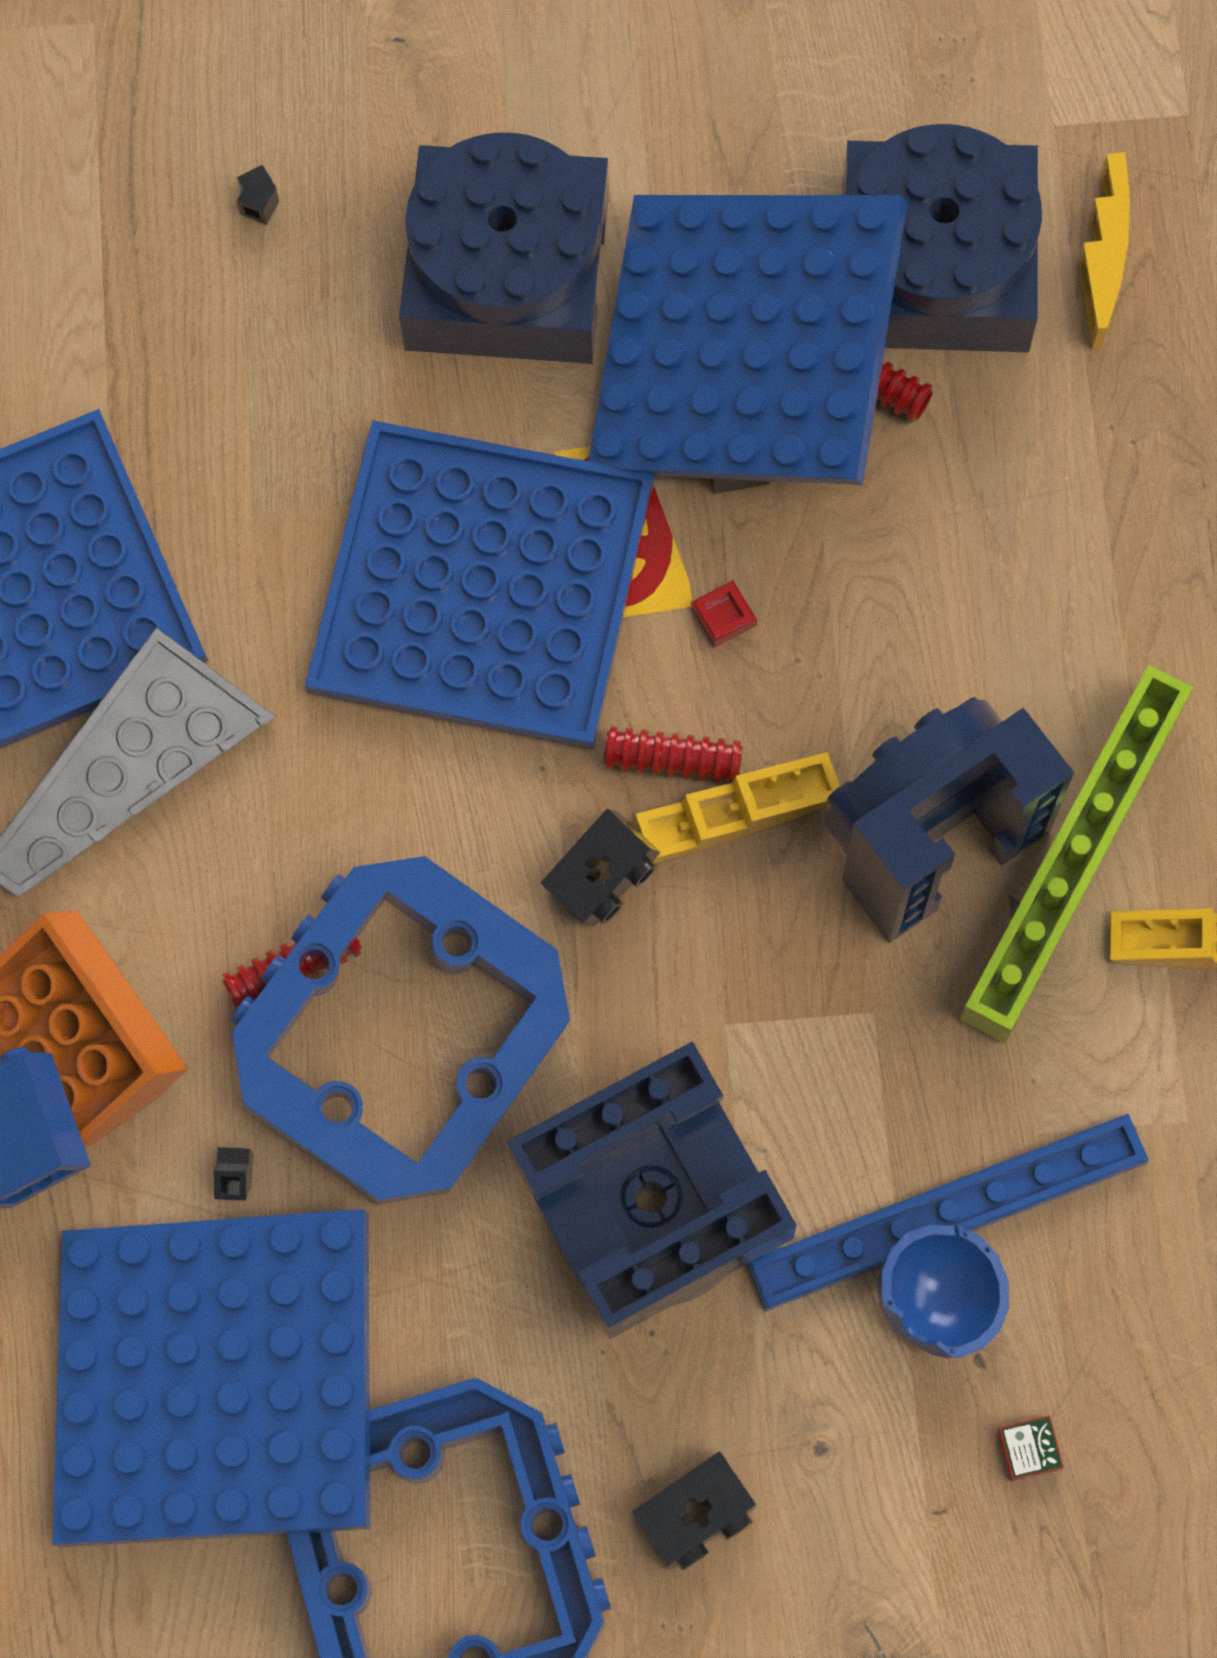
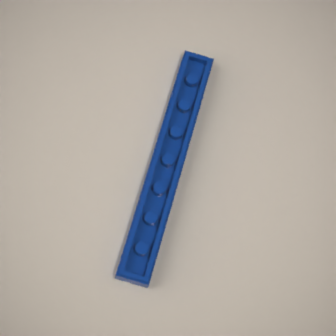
(969, 1202)

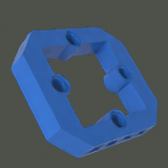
(443, 908)
(443, 1421)

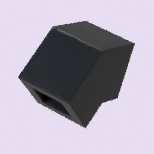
(257, 195)
(233, 1173)

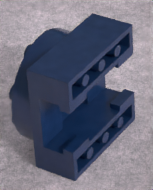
(964, 279)
(508, 290)
(928, 786)
(637, 1136)

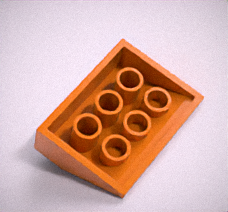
(74, 1002)

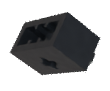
(576, 875)
(664, 1513)

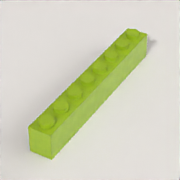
(1075, 854)

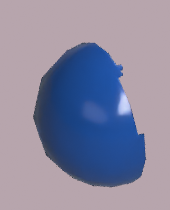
(944, 1290)

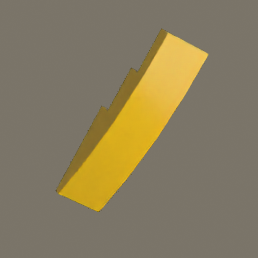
(1104, 259)
(739, 808)
(1165, 938)

